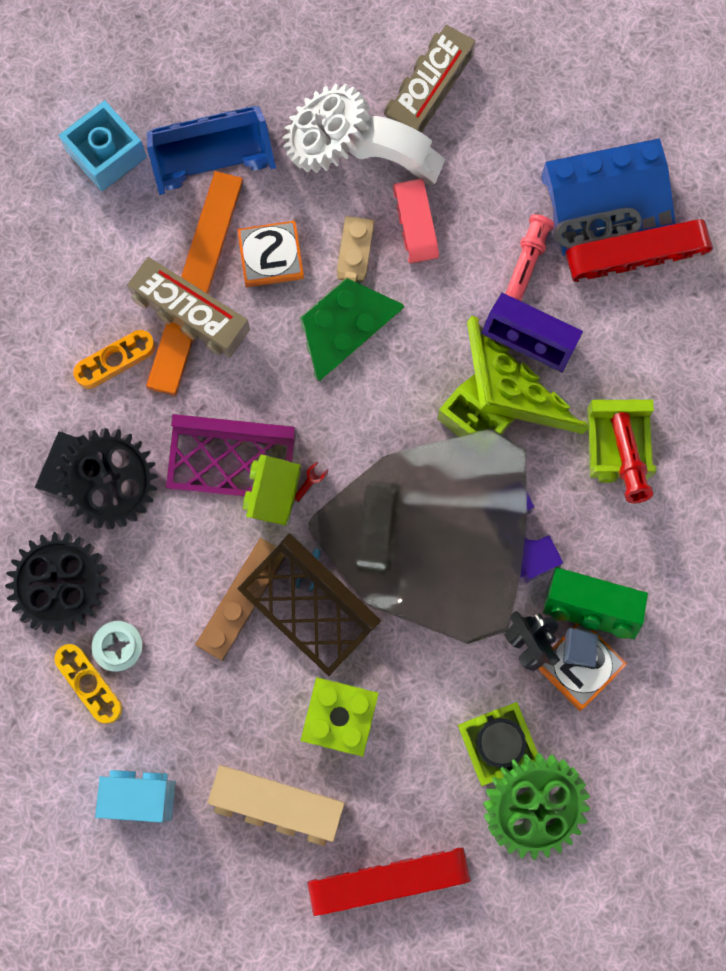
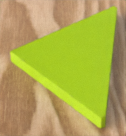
(514, 388)

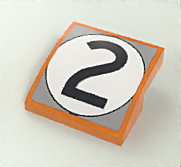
(270, 254)
(579, 682)

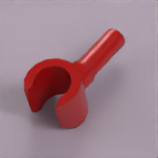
(309, 482)

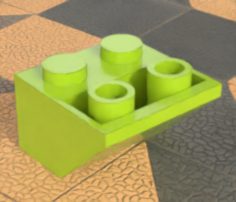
(463, 413)
(272, 490)

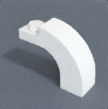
(402, 145)

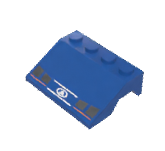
(611, 180)

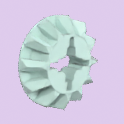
(104, 639)

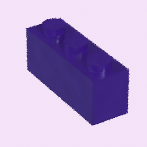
(531, 332)

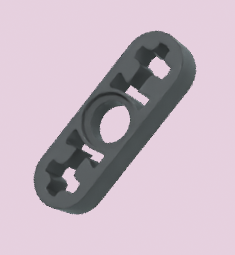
(617, 214)

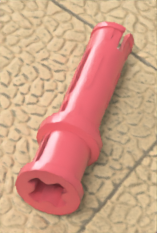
(532, 247)

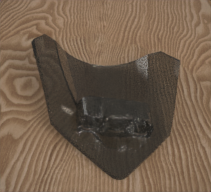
(435, 534)

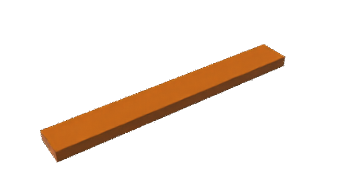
(199, 271)

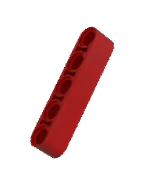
(638, 249)
(388, 881)

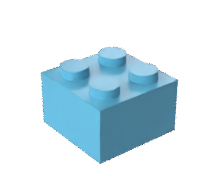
(103, 145)
(135, 799)

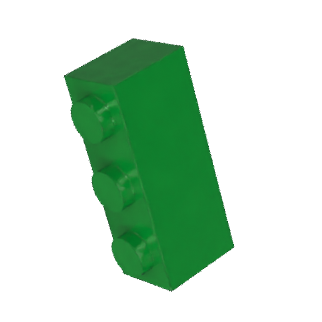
(595, 603)

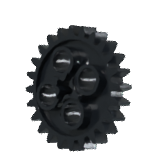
(81, 487)
(57, 610)

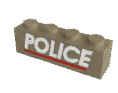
(432, 79)
(188, 307)

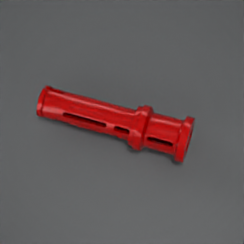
(632, 469)

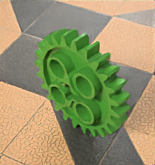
(536, 806)

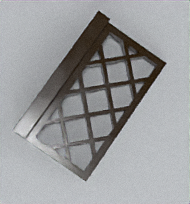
(328, 585)

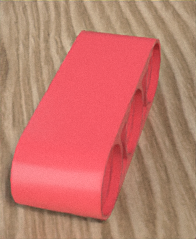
(416, 220)

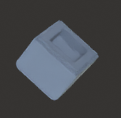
(580, 648)

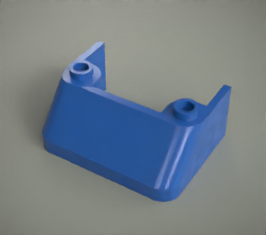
(209, 145)

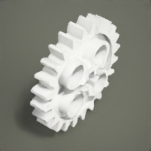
(343, 121)

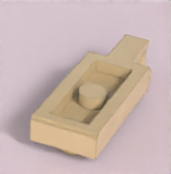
(355, 249)

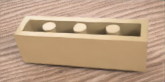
(275, 803)

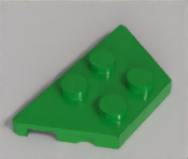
(343, 323)

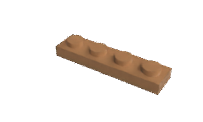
(235, 607)

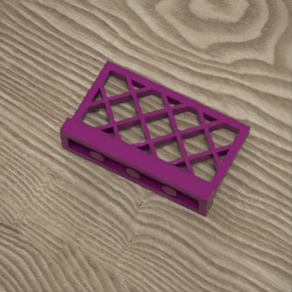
(225, 430)

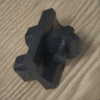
(538, 636)

